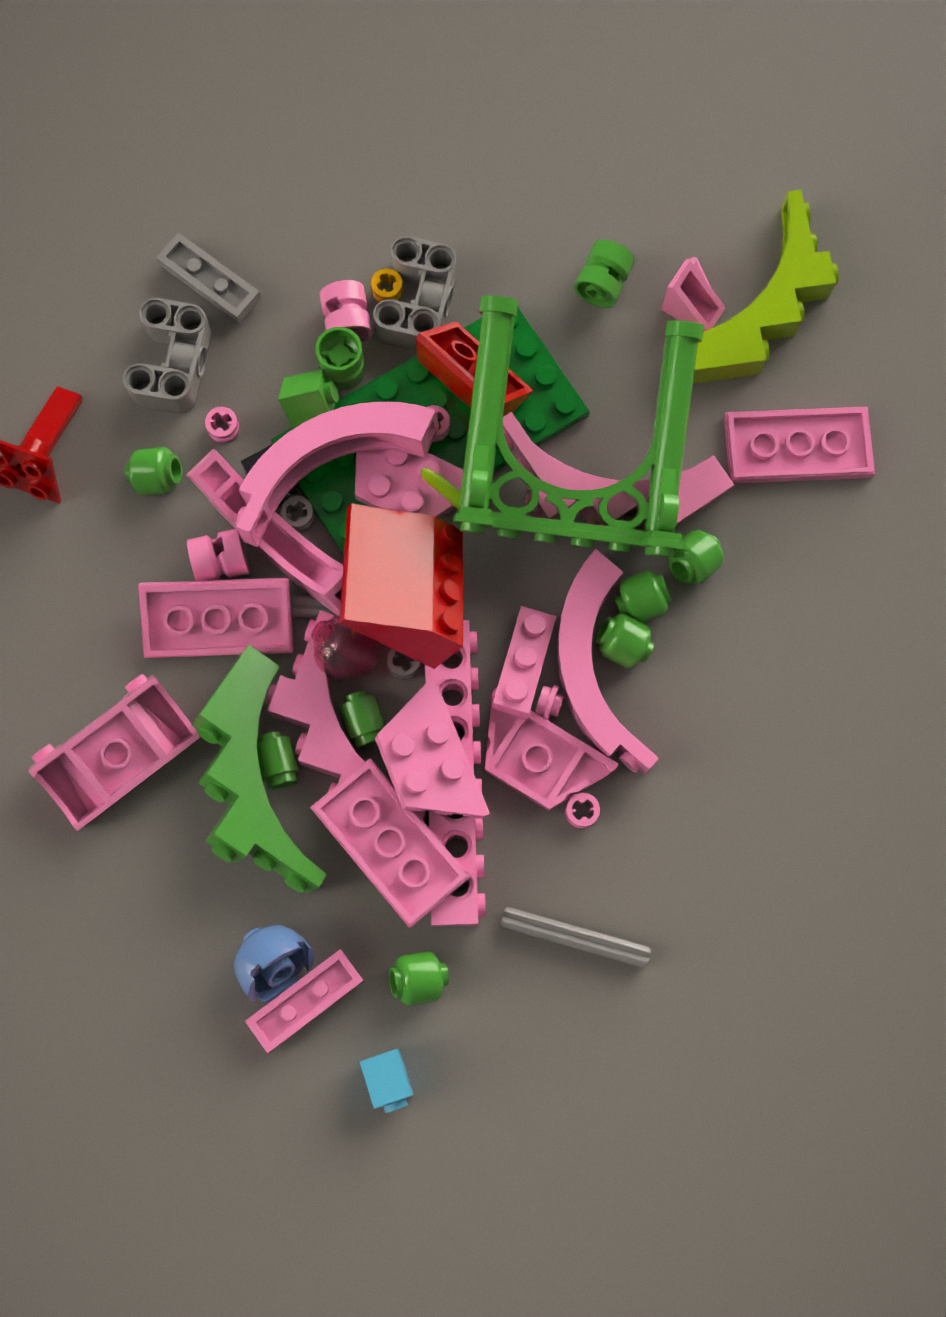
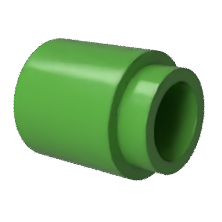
(361, 718)
(277, 760)

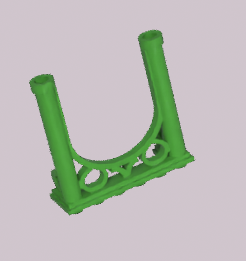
(663, 456)

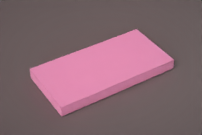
(799, 445)
(216, 617)
(390, 843)

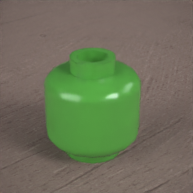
(153, 471)
(698, 560)
(643, 596)
(624, 640)
(418, 978)

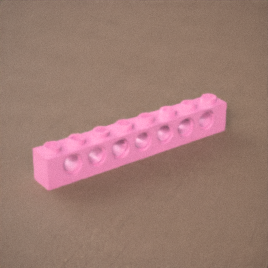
(466, 908)

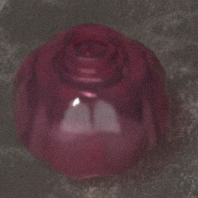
(343, 651)

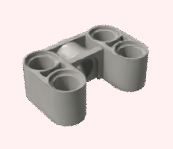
(433, 293)
(184, 359)

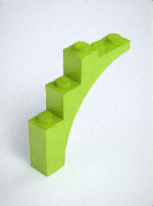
(802, 275)

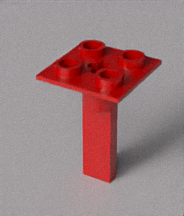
(28, 464)

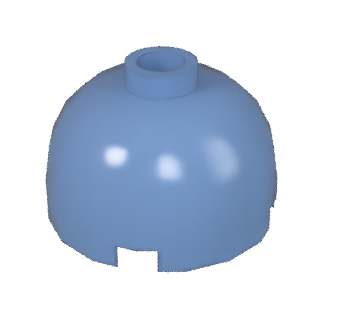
(270, 961)

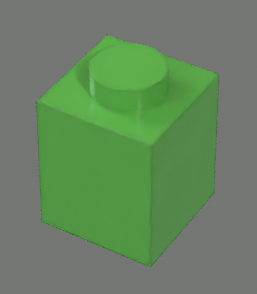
(307, 396)

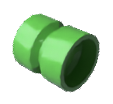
(604, 273)
(341, 357)

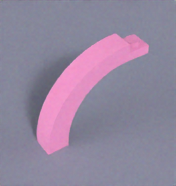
(322, 439)
(281, 543)
(575, 666)

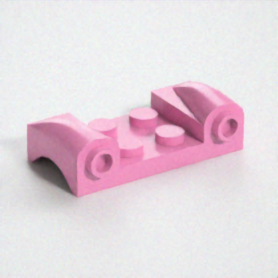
(114, 752)

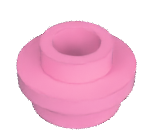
(549, 702)

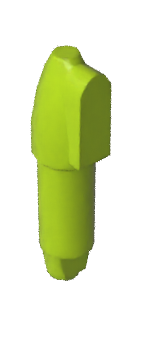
(442, 486)

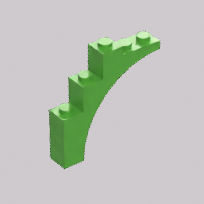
(235, 777)

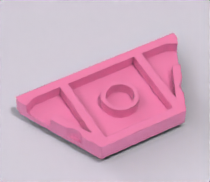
(395, 481)
(541, 758)
(429, 759)

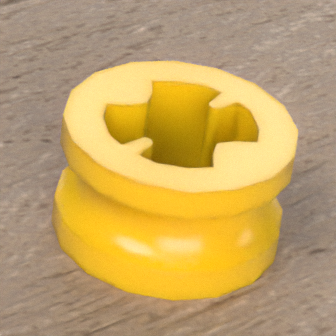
(386, 275)

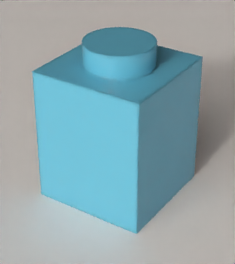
(387, 1080)

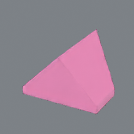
(691, 296)

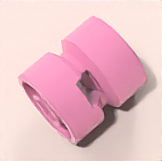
(346, 306)
(218, 556)

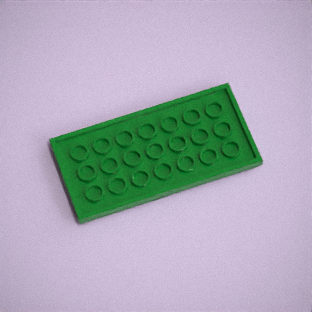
(543, 415)

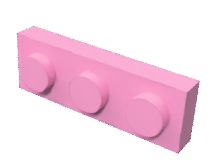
(523, 662)
(304, 1001)

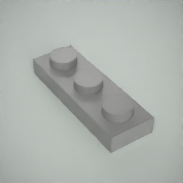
(208, 277)

